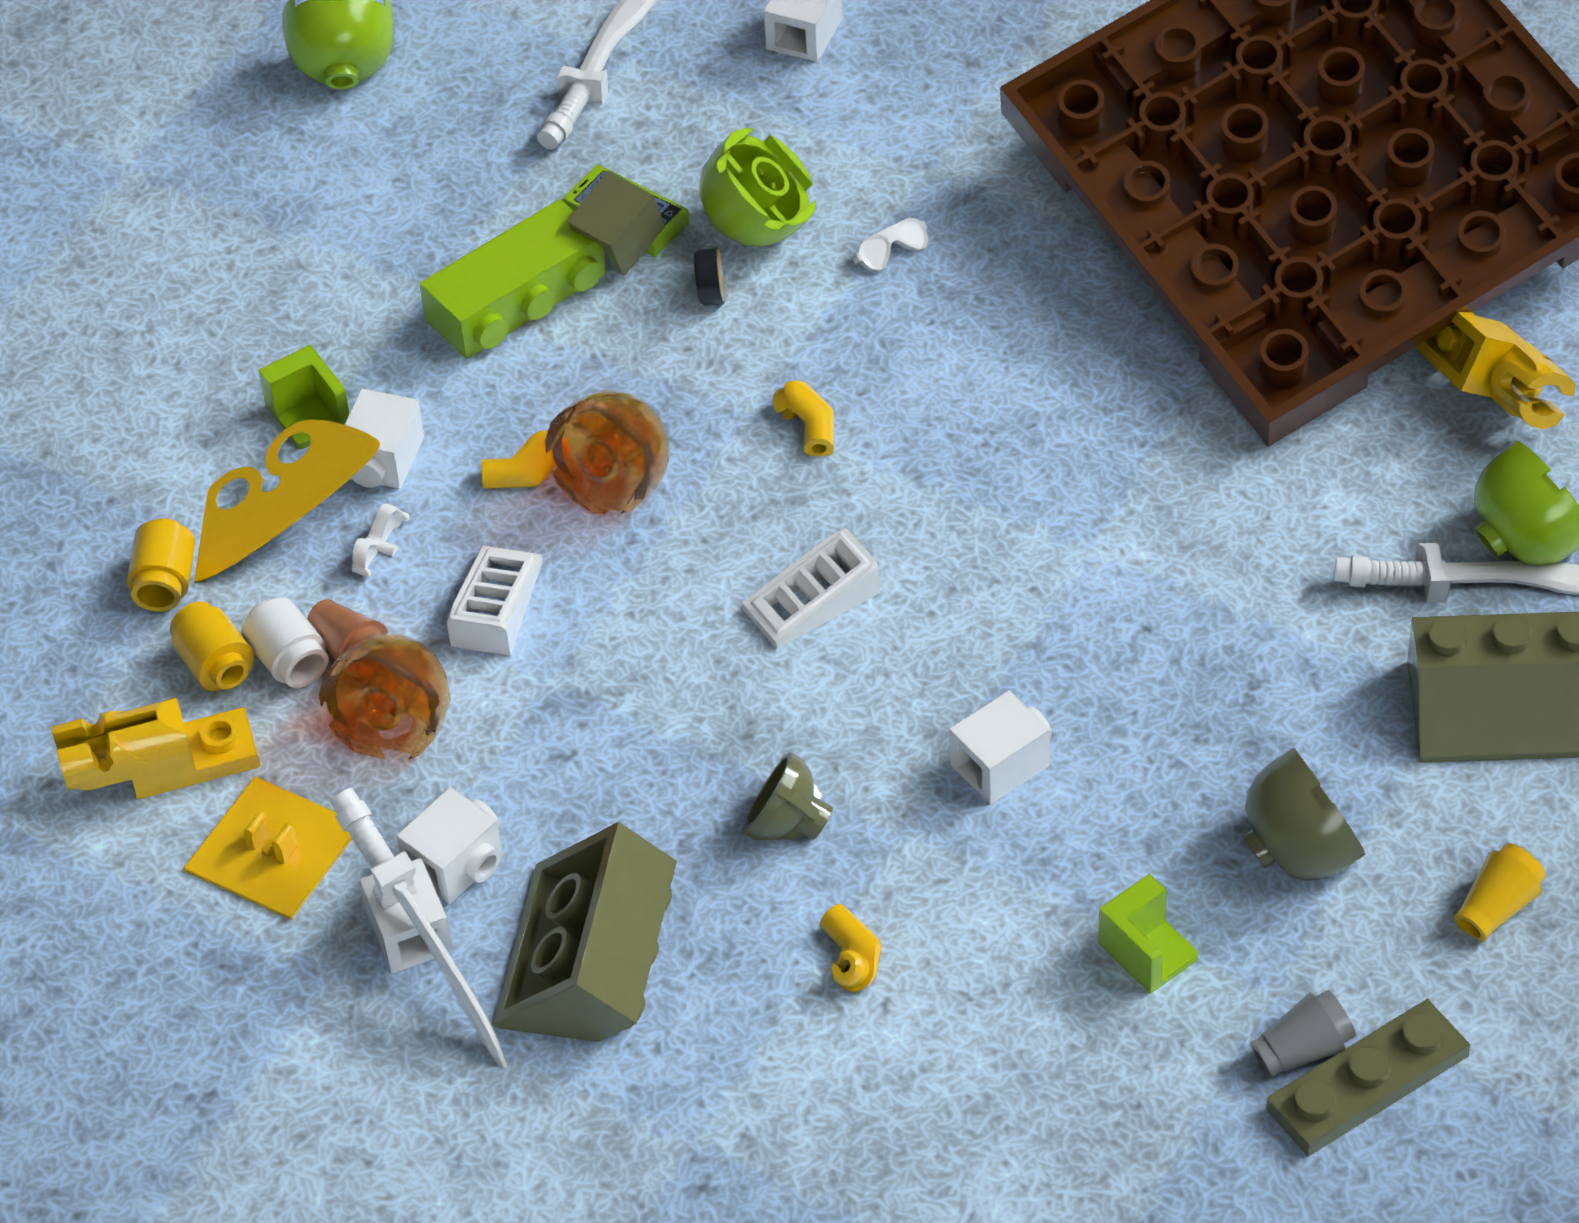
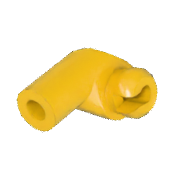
(813, 410)
(525, 469)
(859, 949)

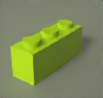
(511, 280)

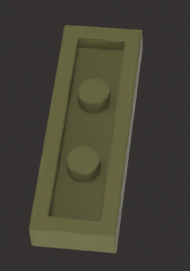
(1367, 1077)

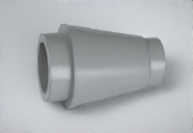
(1304, 1034)

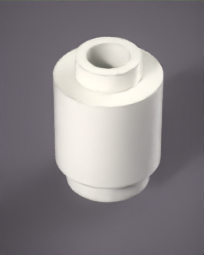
(285, 642)

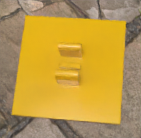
(271, 848)

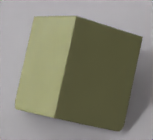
(619, 219)

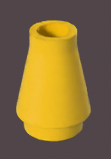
(1501, 889)

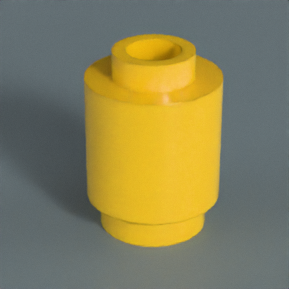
(160, 564)
(211, 646)

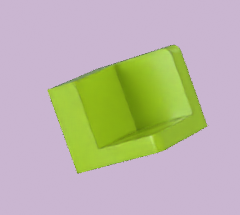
(303, 389)
(1139, 936)

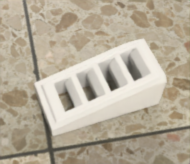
(825, 561)
(490, 632)

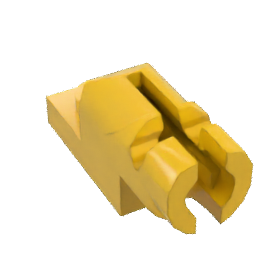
(1497, 363)
(154, 748)

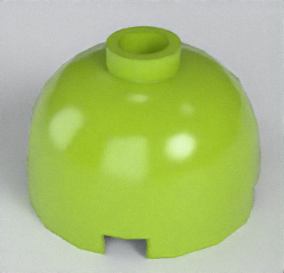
(338, 39)
(755, 189)
(1525, 509)

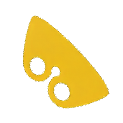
(329, 463)

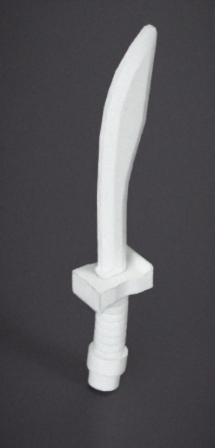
(590, 82)
(1438, 575)
(395, 884)

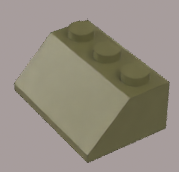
(1495, 686)
(587, 938)

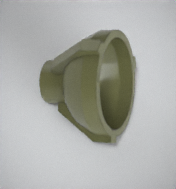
(787, 804)

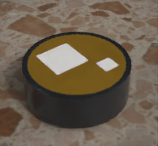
(709, 275)

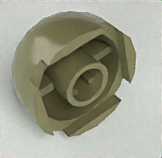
(1297, 822)

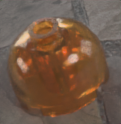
(608, 451)
(379, 684)

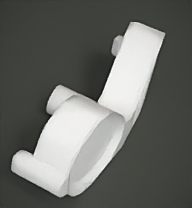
(875, 250)
(366, 549)

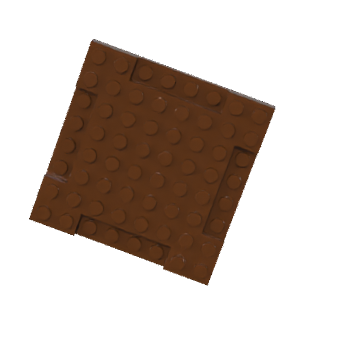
(1313, 176)

